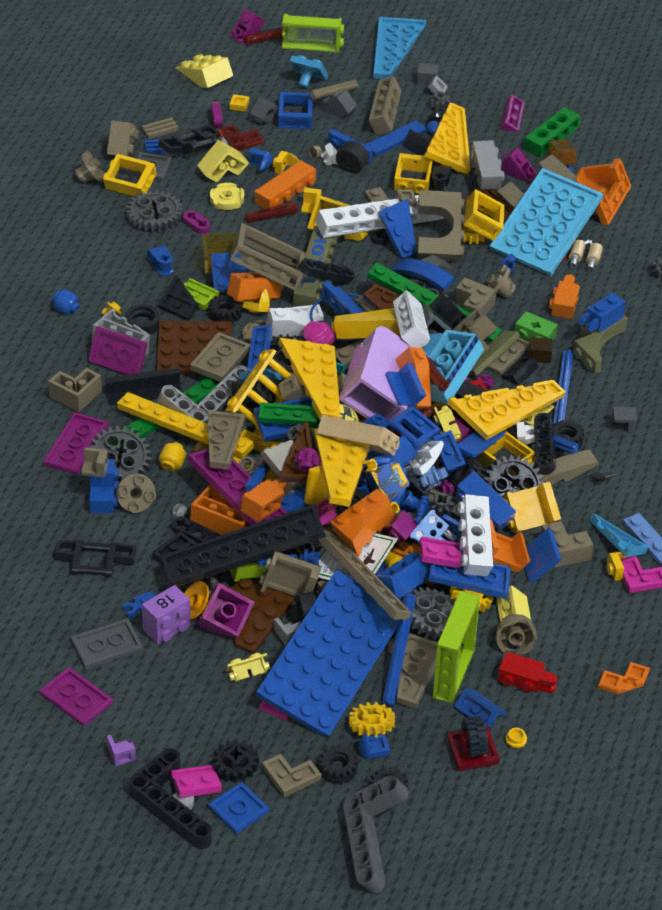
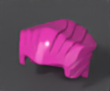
(318, 333)

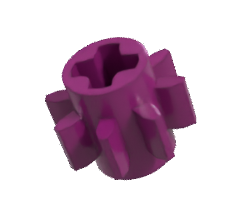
(306, 459)

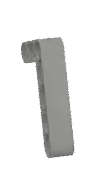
(214, 401)

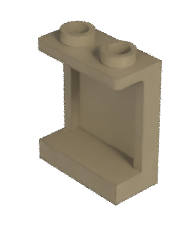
(276, 459)
(289, 575)

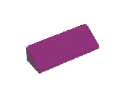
(510, 114)

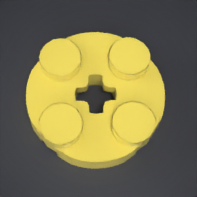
(235, 198)

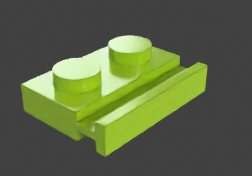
(201, 293)

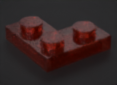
(241, 140)

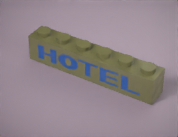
(309, 287)

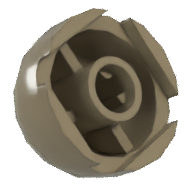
(518, 631)

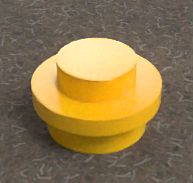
(516, 738)

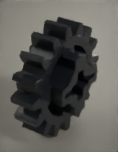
(225, 762)

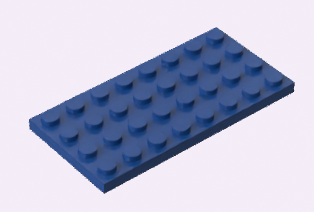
(328, 656)

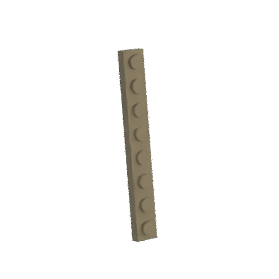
(364, 576)

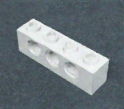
(411, 320)
(481, 561)

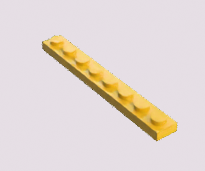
(174, 421)

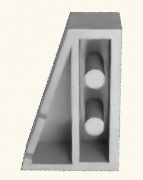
(115, 323)

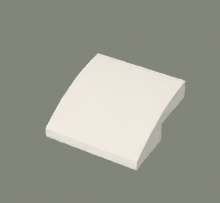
(426, 457)

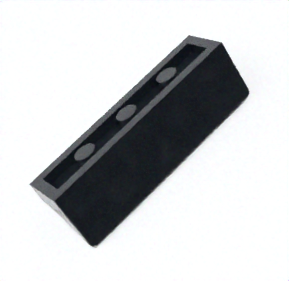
(145, 385)

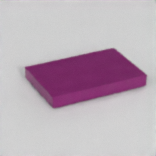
(117, 351)
(76, 696)

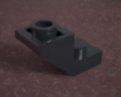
(447, 310)

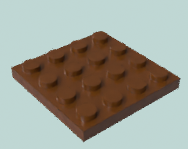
(184, 340)

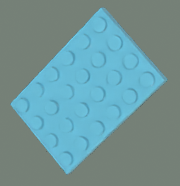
(546, 221)

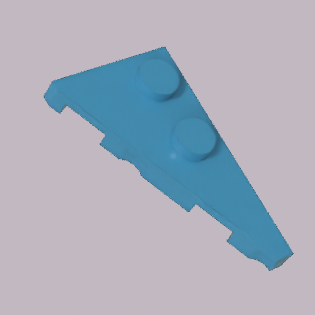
(624, 542)

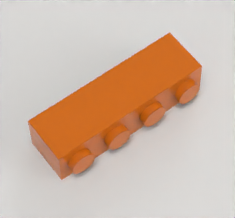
(285, 185)

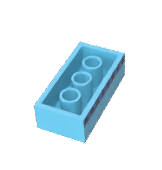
(454, 358)

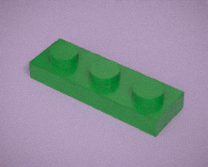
(287, 414)

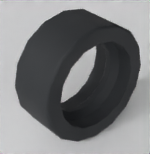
(144, 310)
(304, 603)

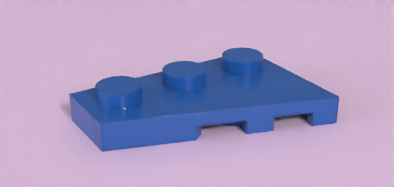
(399, 228)

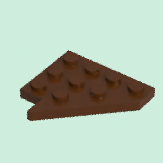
(260, 621)

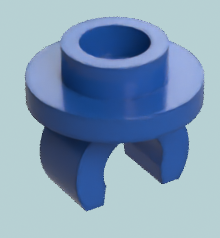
(312, 557)

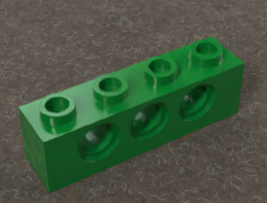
(555, 128)

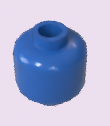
(65, 302)

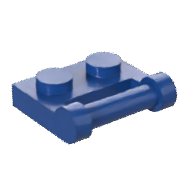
(418, 424)

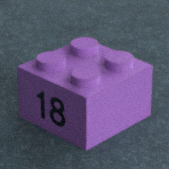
(166, 614)

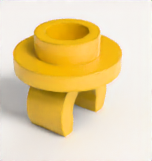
(113, 305)

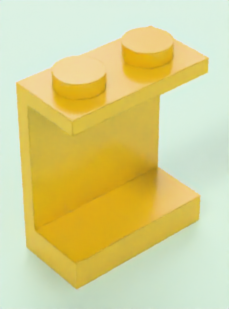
(532, 507)

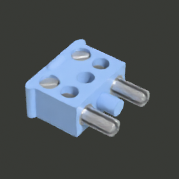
(429, 524)

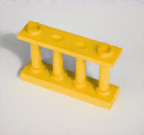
(235, 402)

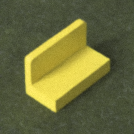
(514, 604)

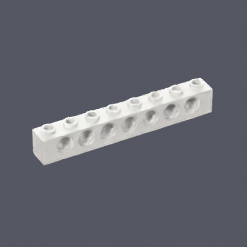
(362, 218)

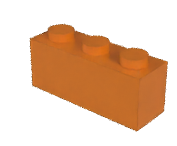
(251, 286)

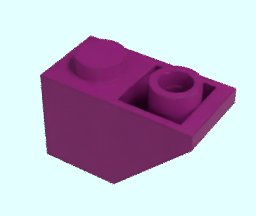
(247, 24)
(517, 166)
(401, 526)

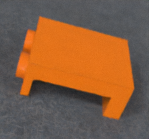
(509, 551)

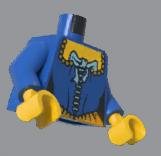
(389, 478)

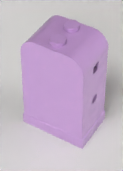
(366, 384)

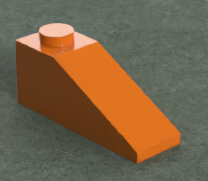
(418, 358)

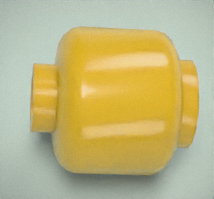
(172, 456)

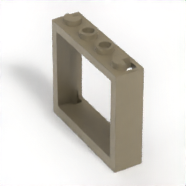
(264, 264)

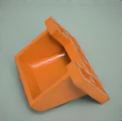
(609, 180)

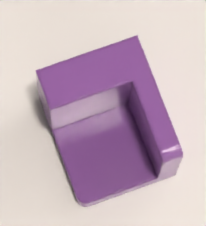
(121, 752)

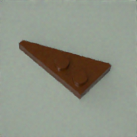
(290, 471)

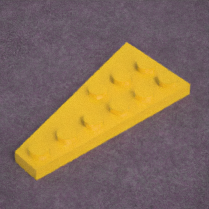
(450, 140)
(317, 371)
(503, 408)
(342, 466)

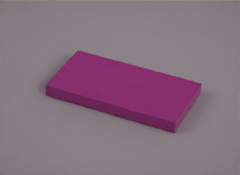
(68, 450)

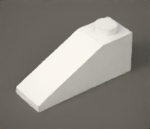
(286, 322)

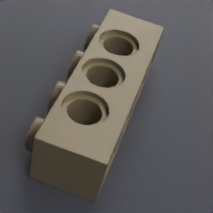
(385, 105)

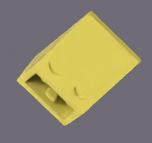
(206, 69)

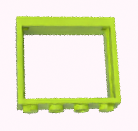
(451, 656)

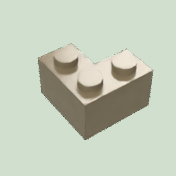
(122, 138)
(475, 295)
(477, 324)
(76, 391)
(572, 547)

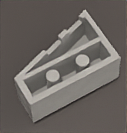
(487, 165)

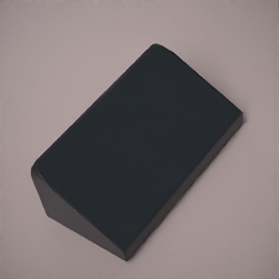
(416, 143)
(520, 370)

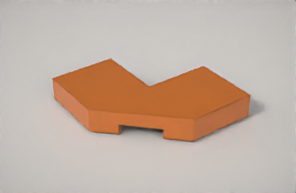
(634, 678)

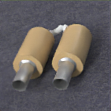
(593, 255)

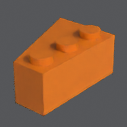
(216, 513)
(363, 520)

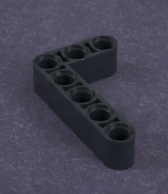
(147, 791)

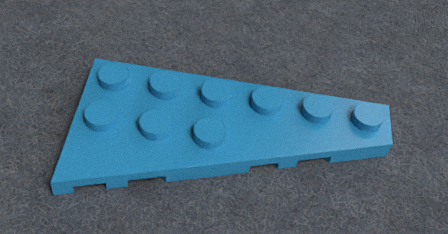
(393, 43)

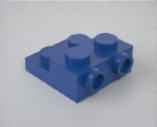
(222, 268)

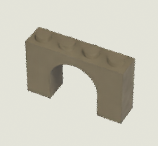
(513, 195)
(448, 206)

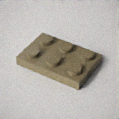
(220, 357)

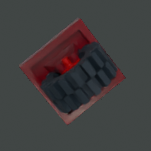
(473, 745)

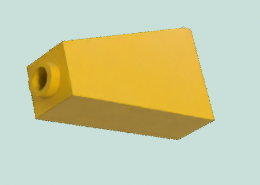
(364, 323)

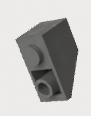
(339, 104)

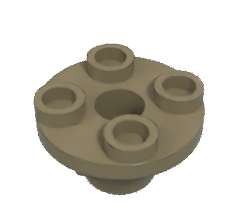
(89, 168)
(501, 282)
(135, 492)

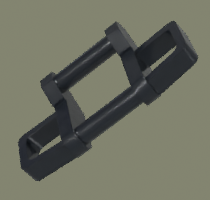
(180, 146)
(80, 545)

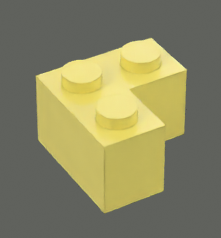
(220, 159)

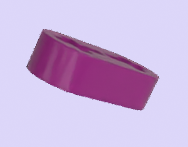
(216, 114)
(194, 223)

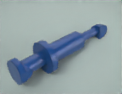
(422, 506)

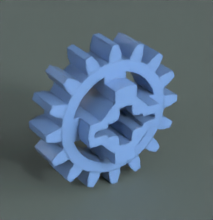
(431, 477)

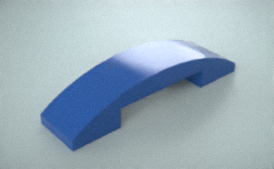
(423, 270)

